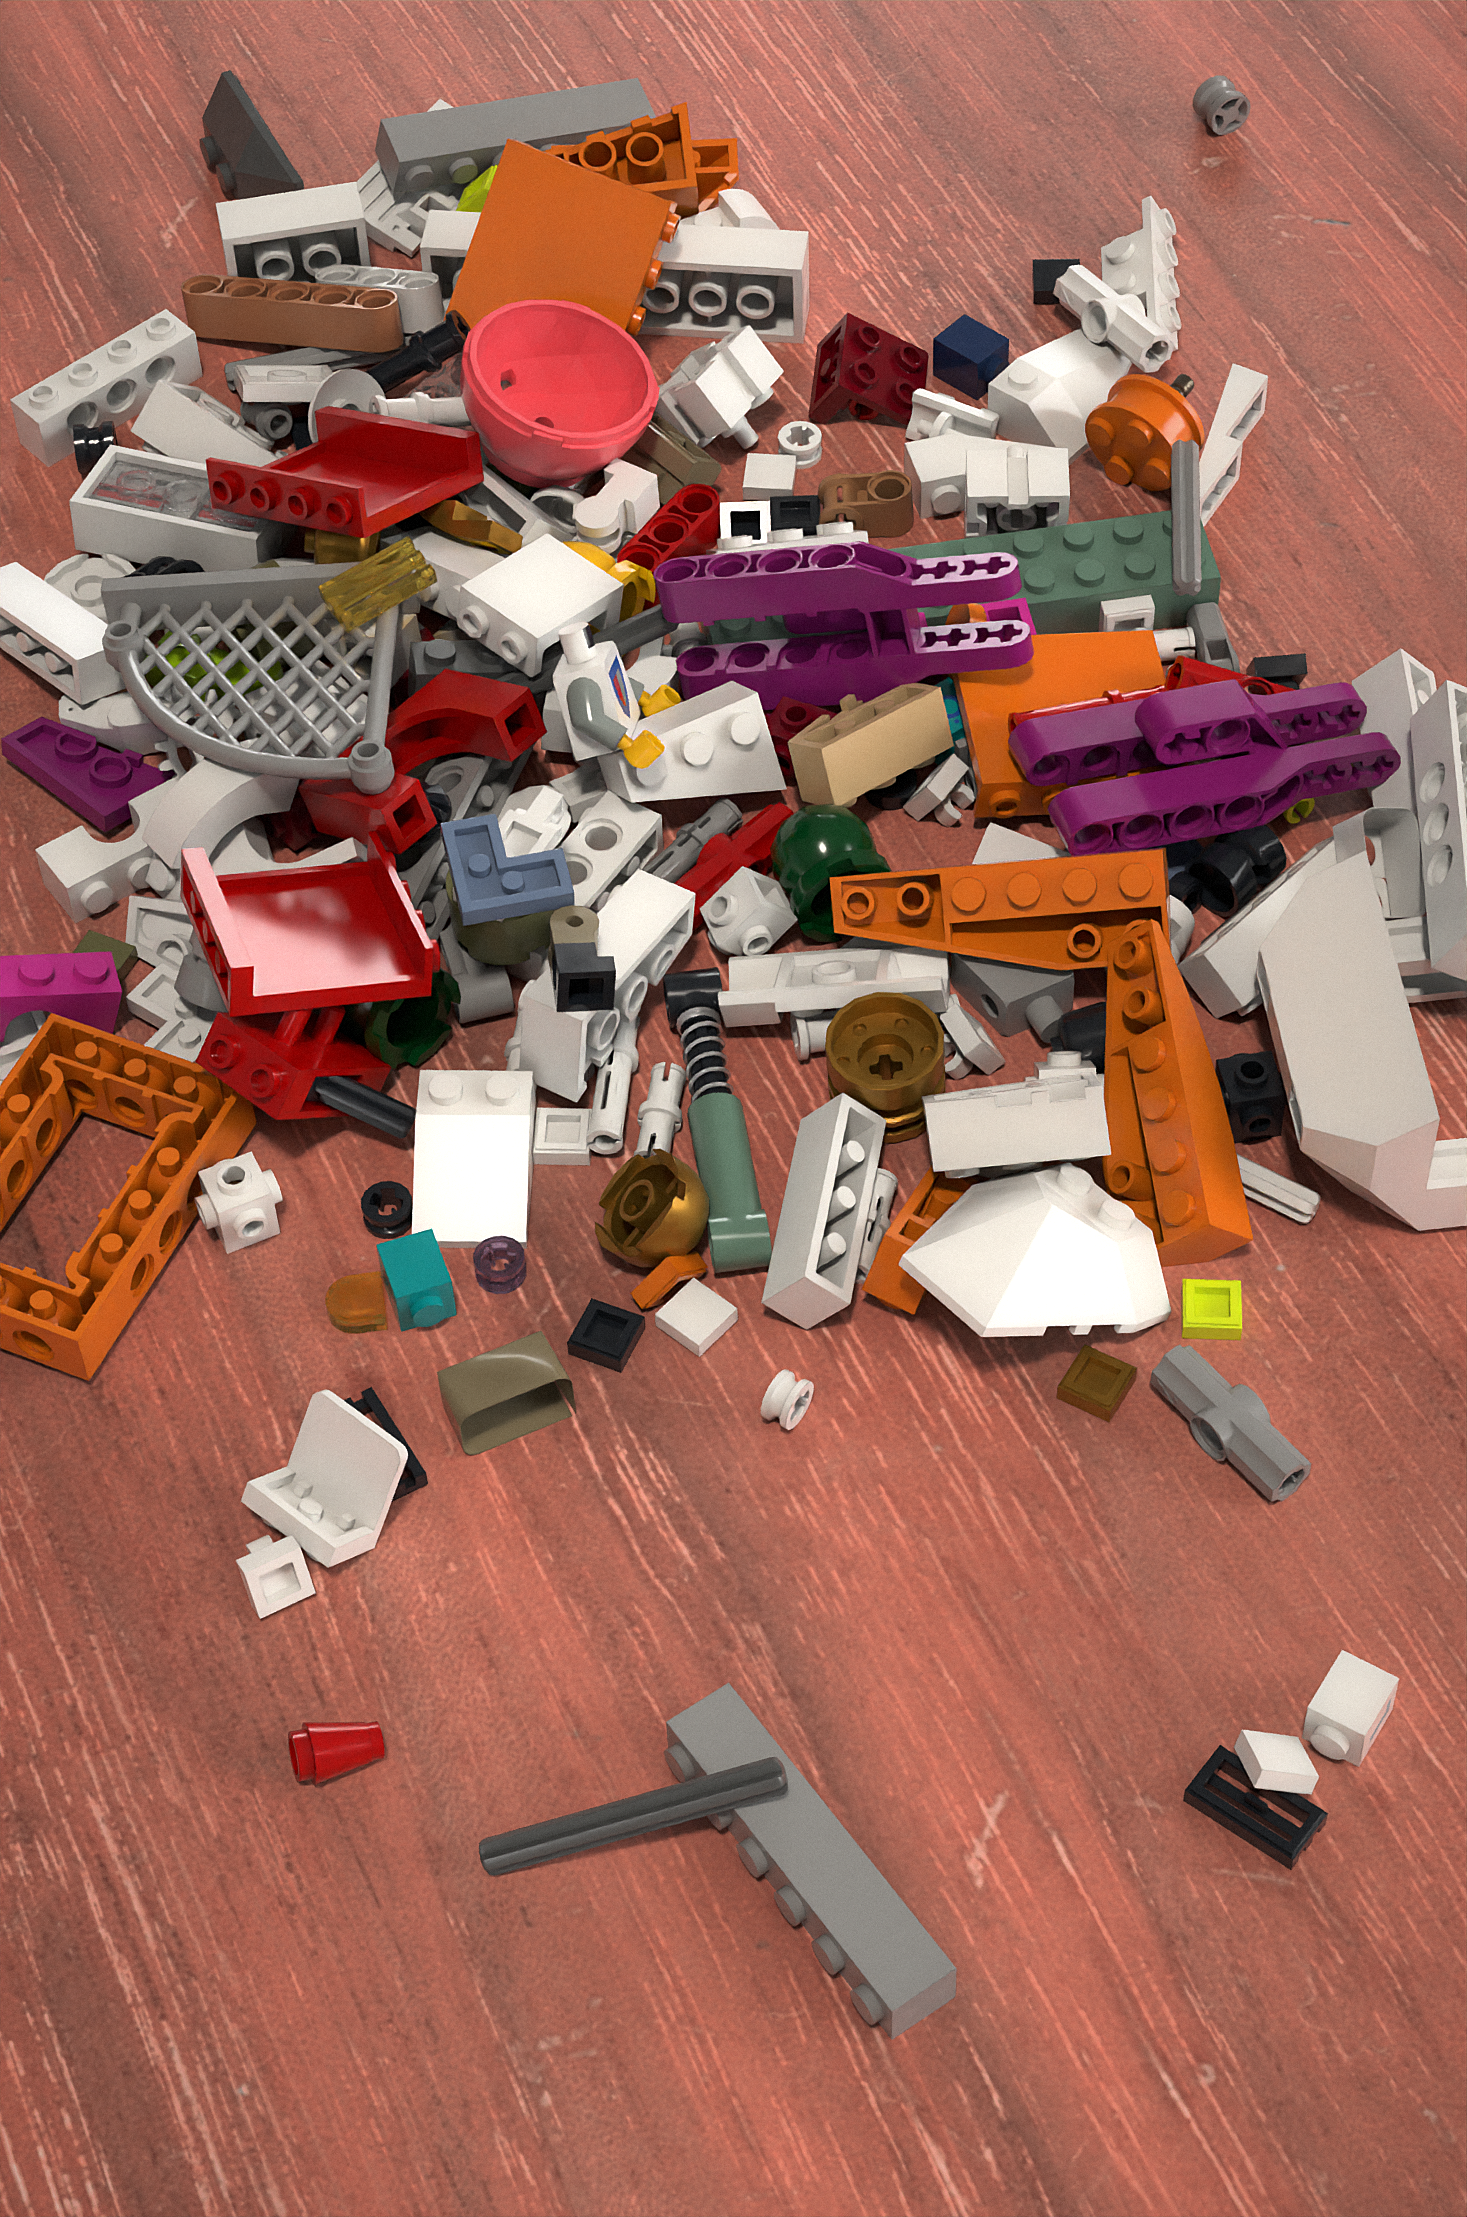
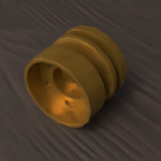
(886, 1057)

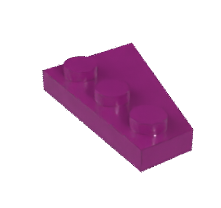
(80, 771)

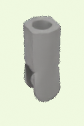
(1211, 636)

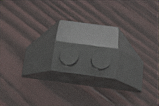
(242, 145)

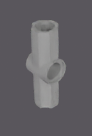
(1230, 1423)

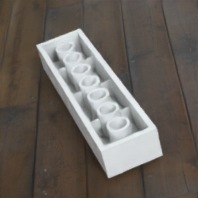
(708, 282)

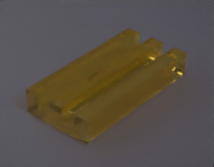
(372, 579)

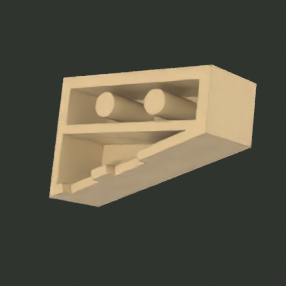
(869, 743)

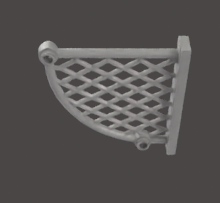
(263, 599)

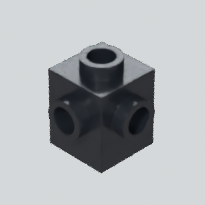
(1252, 1095)

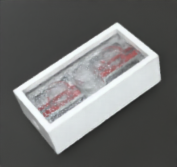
(162, 506)

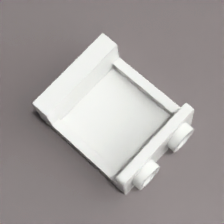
(534, 595)

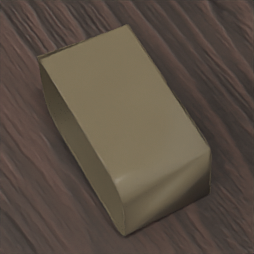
(505, 1393)

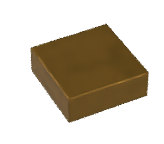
(1096, 1383)

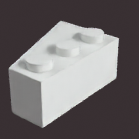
(1016, 1124)

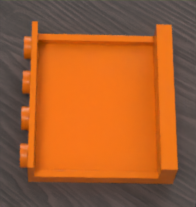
(563, 237)
(1060, 672)

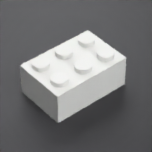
(293, 233)

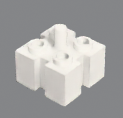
(718, 387)
(1015, 491)

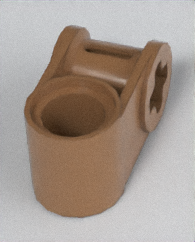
(872, 501)

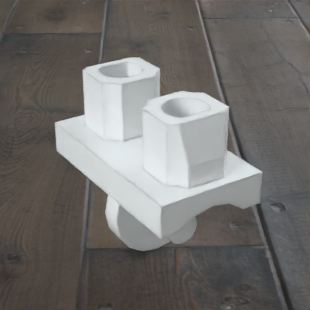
(942, 415)

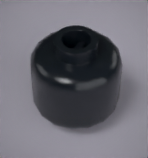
(1084, 1032)

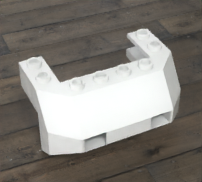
(1349, 1049)

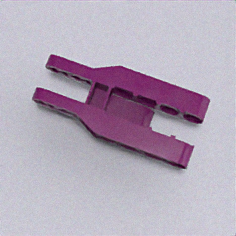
(832, 592)
(1219, 720)

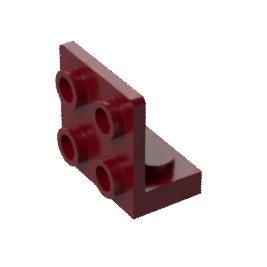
(867, 367)

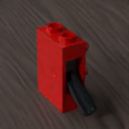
(302, 1068)

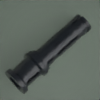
(424, 352)

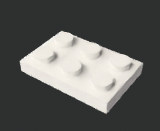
(826, 534)

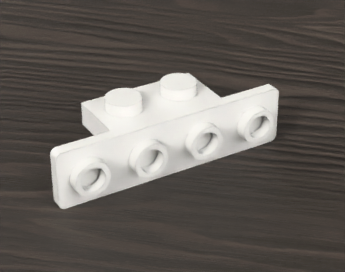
(1145, 267)

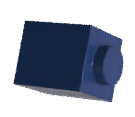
(969, 356)

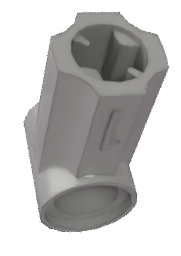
(482, 986)

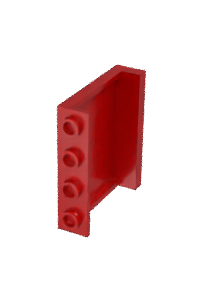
(356, 476)
(309, 933)

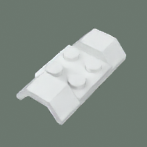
(827, 979)

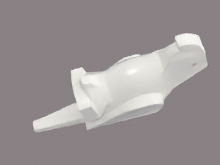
(118, 721)

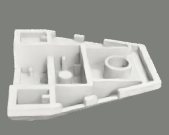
(1041, 1255)

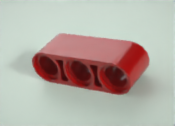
(679, 529)

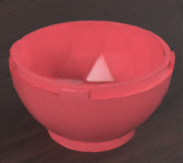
(574, 396)

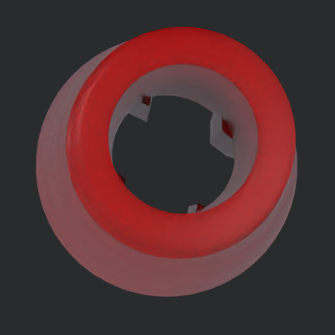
(333, 1748)

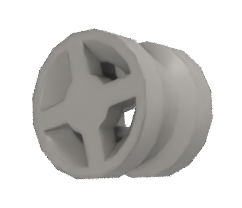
(1221, 105)

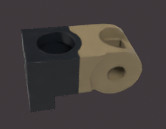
(577, 973)

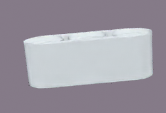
(416, 291)

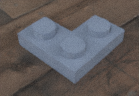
(496, 886)

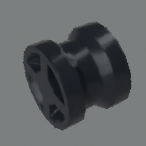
(92, 444)

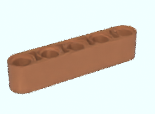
(293, 313)

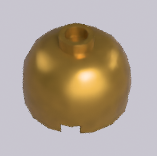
(653, 1210)

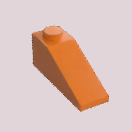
(923, 1208)

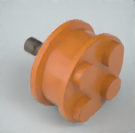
(1138, 426)

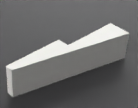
(1236, 416)

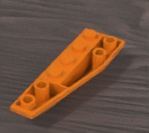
(1015, 911)
(1166, 1109)

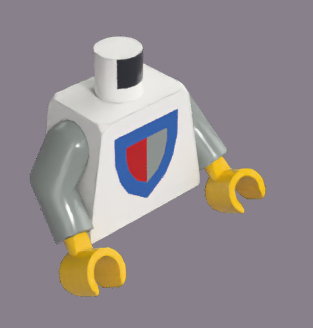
(603, 702)

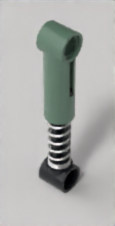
(717, 1125)

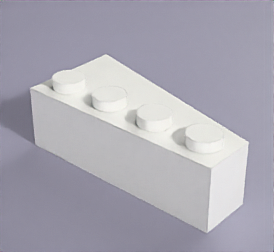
(644, 931)

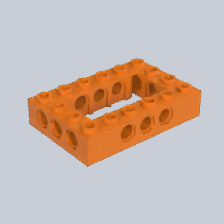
(194, 1127)

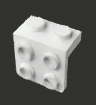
(334, 1482)

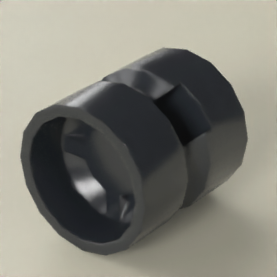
(1237, 868)

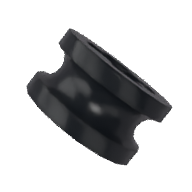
(387, 1194)

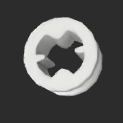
(801, 433)
(787, 1399)

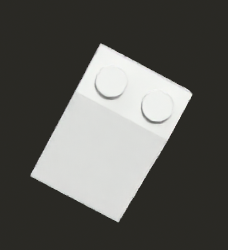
(473, 1155)

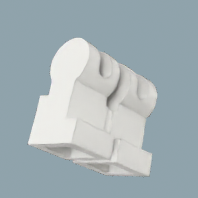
(619, 508)

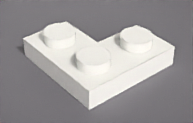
(180, 1022)

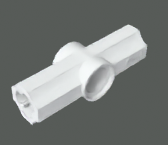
(1113, 318)

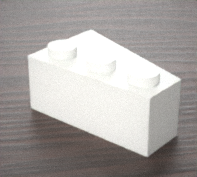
(711, 749)

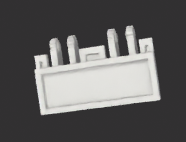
(400, 217)

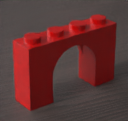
(442, 718)

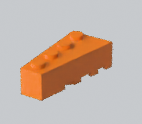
(646, 155)

